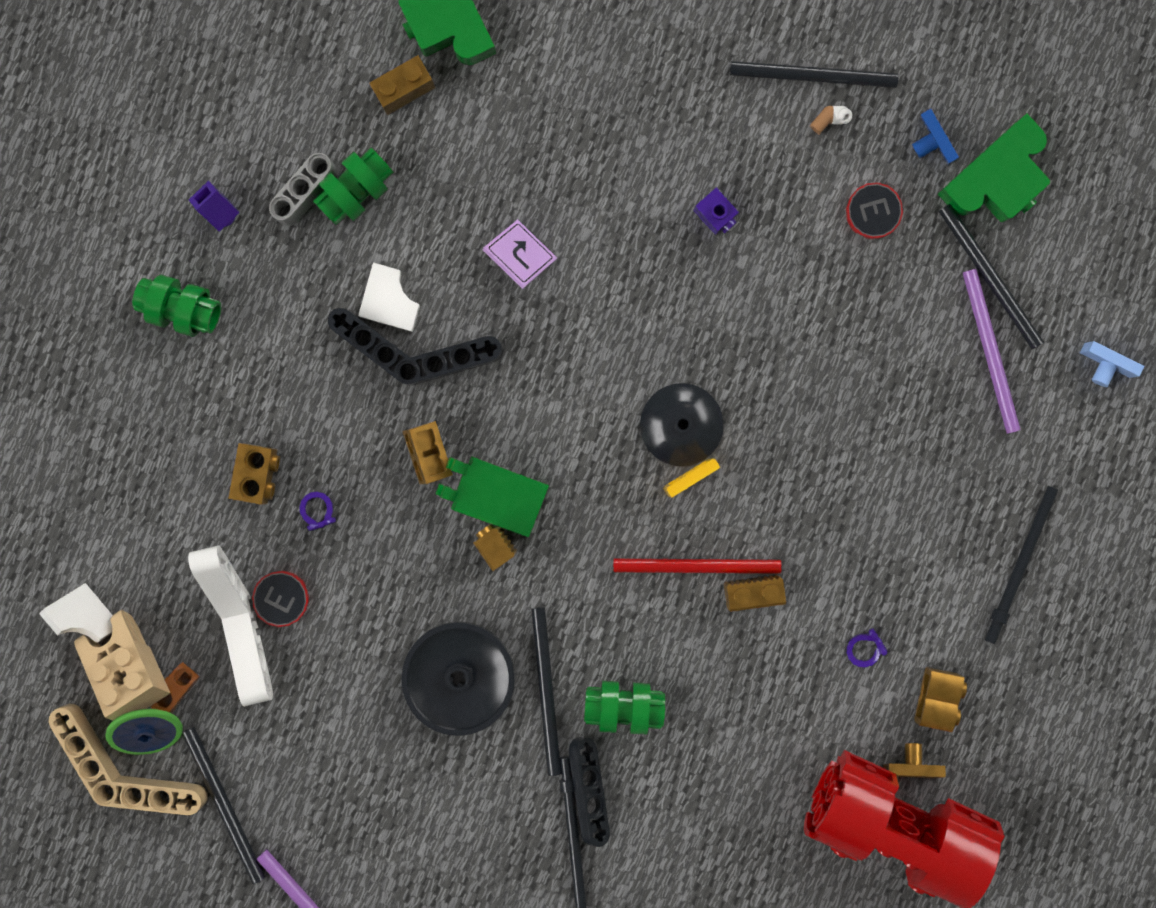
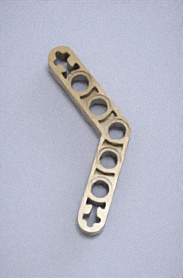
(109, 775)

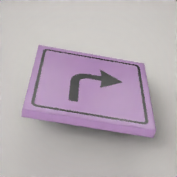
(519, 254)

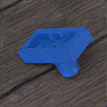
(934, 140)

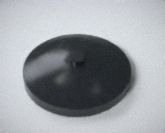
(458, 678)

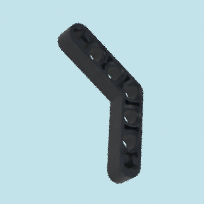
(420, 362)

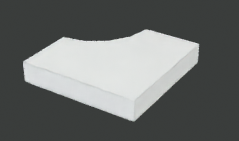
(386, 301)
(81, 613)

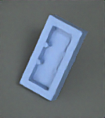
(1109, 363)

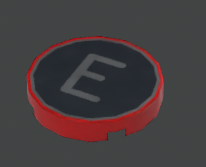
(874, 211)
(280, 598)

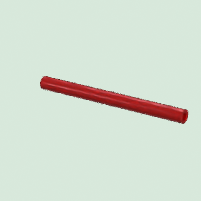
(697, 566)

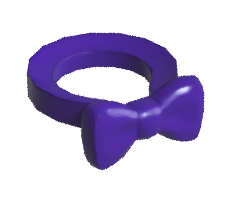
(328, 519)
(872, 636)

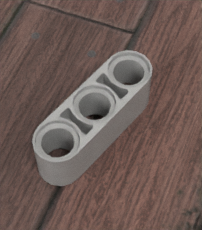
(289, 193)

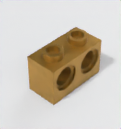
(427, 453)
(246, 471)

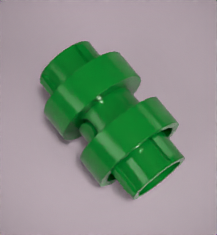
(361, 179)
(166, 302)
(639, 708)

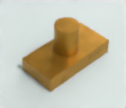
(913, 765)

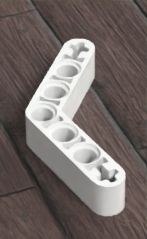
(232, 604)

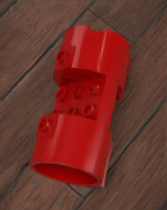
(945, 851)

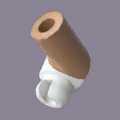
(831, 115)

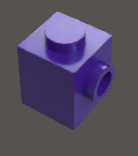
(214, 206)
(716, 212)

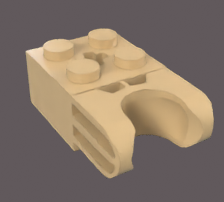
(123, 669)

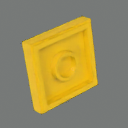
(691, 477)

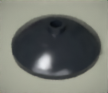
(661, 429)

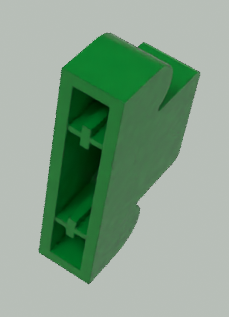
(448, 22)
(1002, 174)

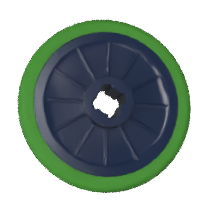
(144, 731)

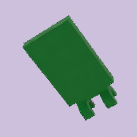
(495, 495)

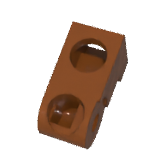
(179, 684)

